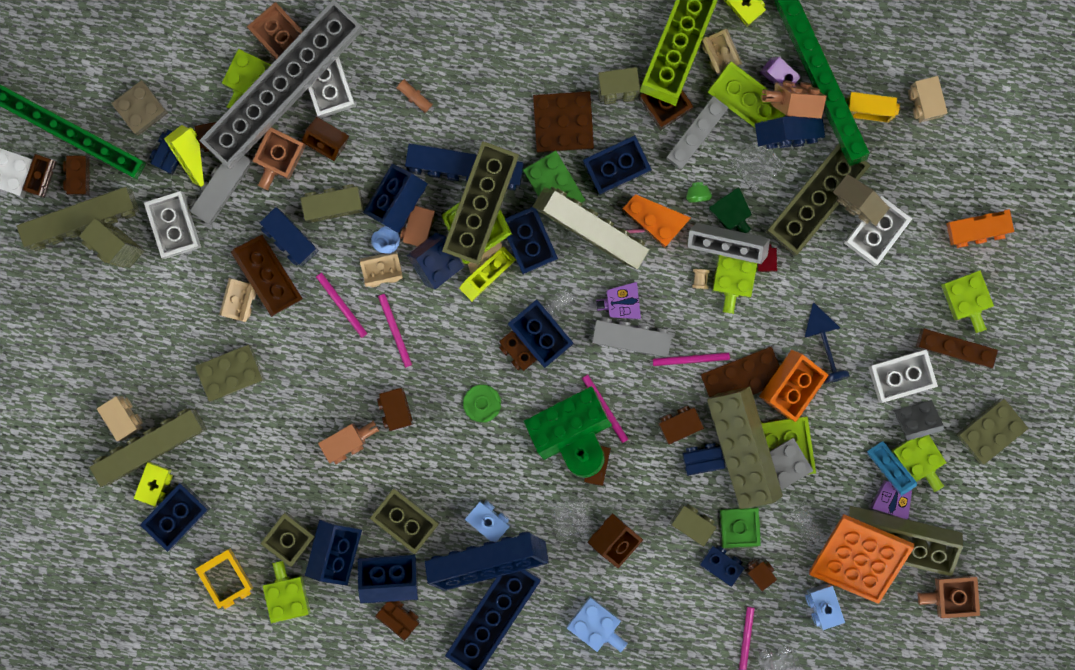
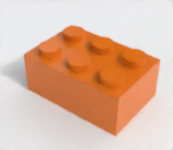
(793, 385)

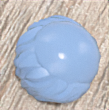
(385, 240)

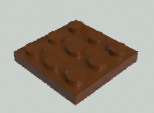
(563, 121)

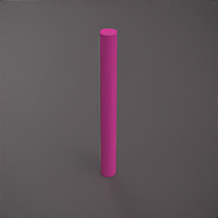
(342, 306)
(395, 331)
(691, 359)
(615, 425)
(746, 638)

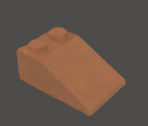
(275, 30)

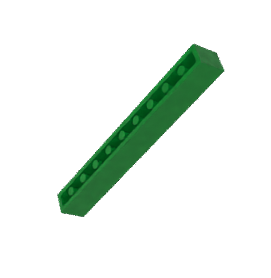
(823, 79)
(71, 133)

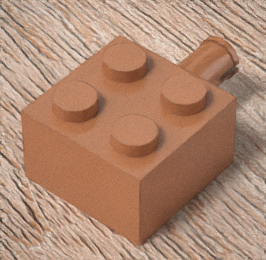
(796, 99)
(278, 156)
(346, 441)
(954, 596)

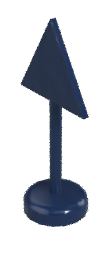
(819, 324)

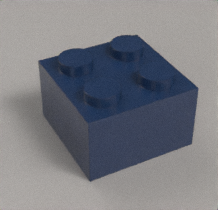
(432, 264)

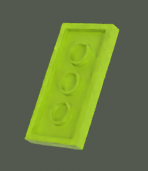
(743, 95)

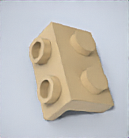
(720, 50)
(381, 269)
(237, 300)

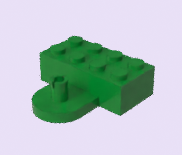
(571, 430)

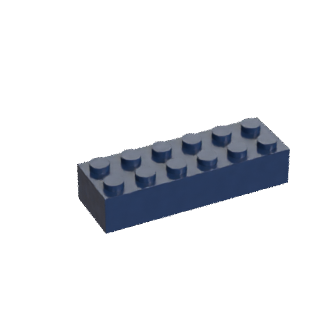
(449, 163)
(486, 561)
(492, 619)

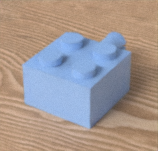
(488, 521)
(825, 606)
(596, 626)

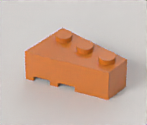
(655, 219)
(980, 228)

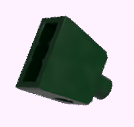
(732, 211)

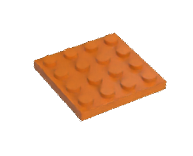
(861, 559)

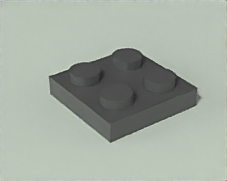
(919, 420)

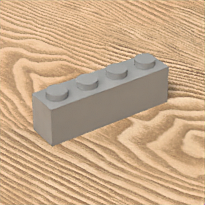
(697, 133)
(218, 190)
(728, 243)
(632, 338)

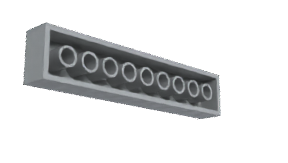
(281, 84)

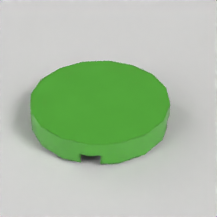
(483, 396)

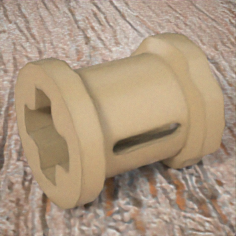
(700, 278)

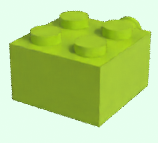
(242, 74)
(734, 279)
(968, 298)
(921, 460)
(286, 596)

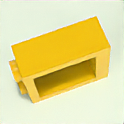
(872, 107)
(228, 554)

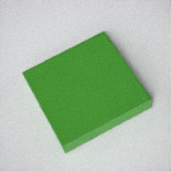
(740, 527)

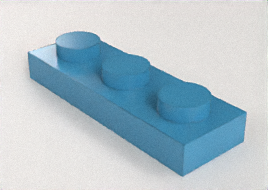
(892, 468)

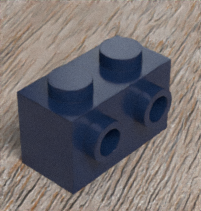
(721, 565)

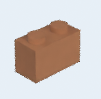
(418, 226)

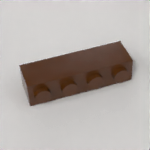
(956, 348)

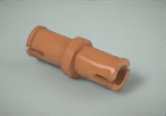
(414, 96)

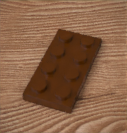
(266, 275)
(750, 371)

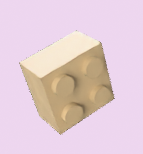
(927, 99)
(120, 418)

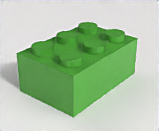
(552, 173)

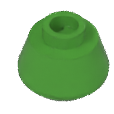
(698, 193)

